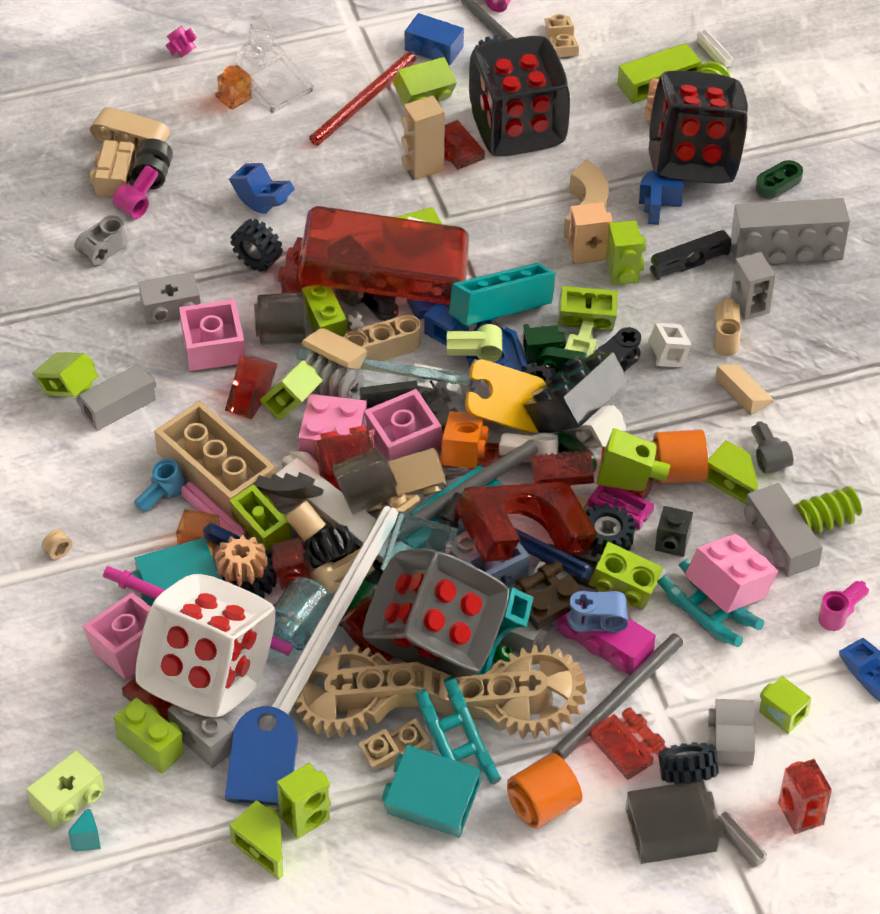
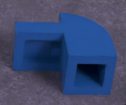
(257, 188)
(658, 192)

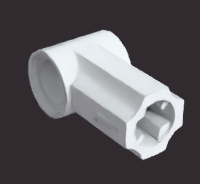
(545, 442)

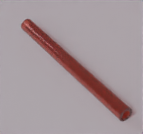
(361, 99)

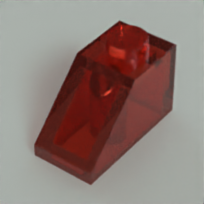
(250, 384)

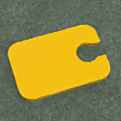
(507, 396)

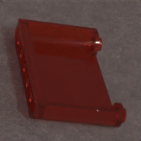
(382, 254)

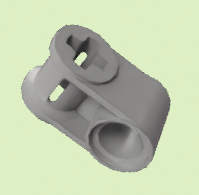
(104, 239)

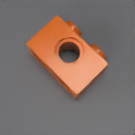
(463, 440)

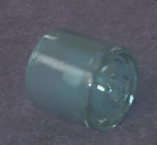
(300, 611)

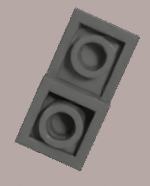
(290, 486)

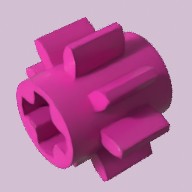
(181, 41)

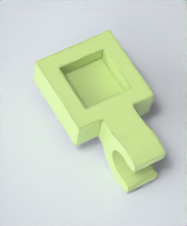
(583, 341)

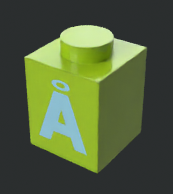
(784, 704)

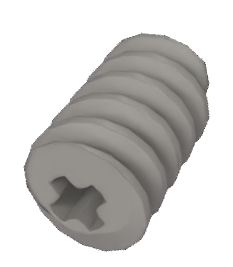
(335, 380)

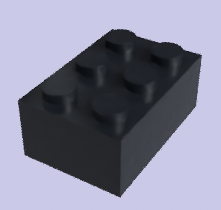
(576, 392)

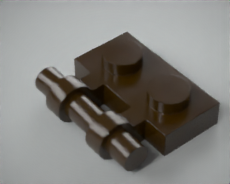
(551, 601)

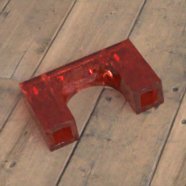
(550, 504)

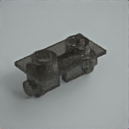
(438, 402)

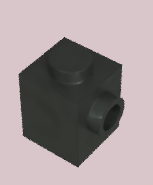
(673, 531)

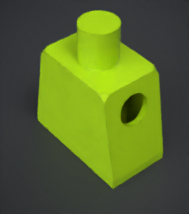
(629, 462)

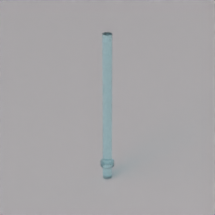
(405, 370)

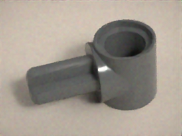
(771, 452)

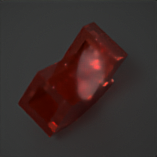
(290, 561)

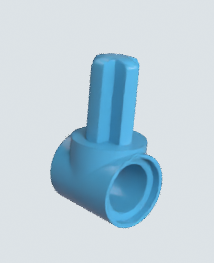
(166, 482)

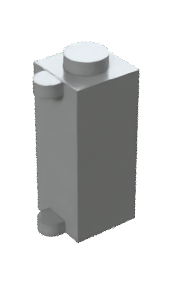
(117, 397)

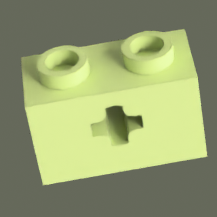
(65, 790)

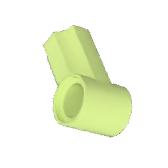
(483, 343)

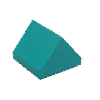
(84, 833)

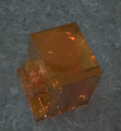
(233, 80)

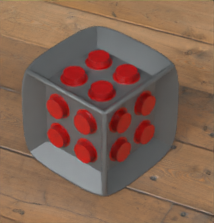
(436, 611)

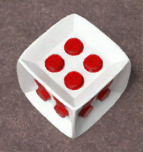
(205, 645)

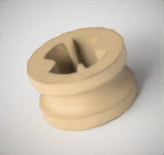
(57, 544)

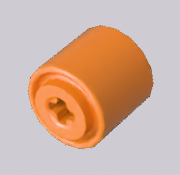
(685, 453)
(544, 791)

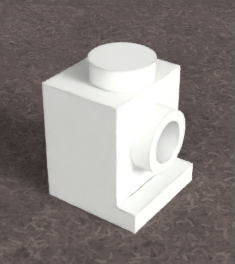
(669, 344)

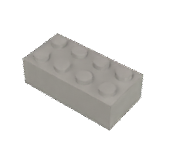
(791, 230)

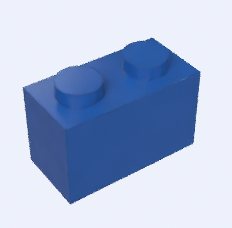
(434, 38)

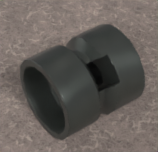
(156, 155)

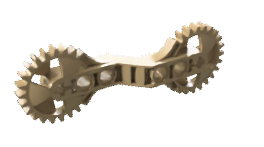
(501, 695)

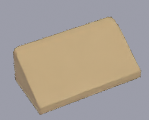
(336, 348)
(742, 387)

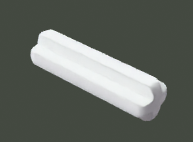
(714, 48)

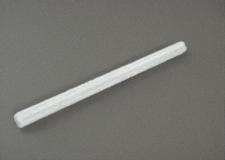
(333, 615)

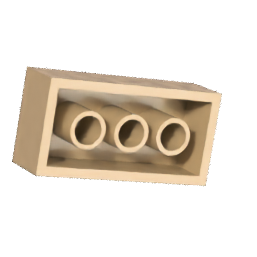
(211, 454)

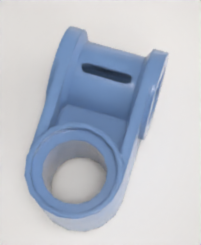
(600, 610)

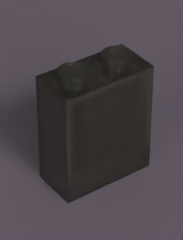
(673, 821)

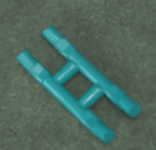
(713, 622)
(463, 718)

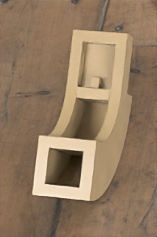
(588, 186)

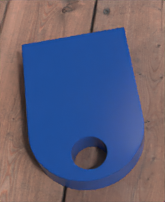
(260, 756)

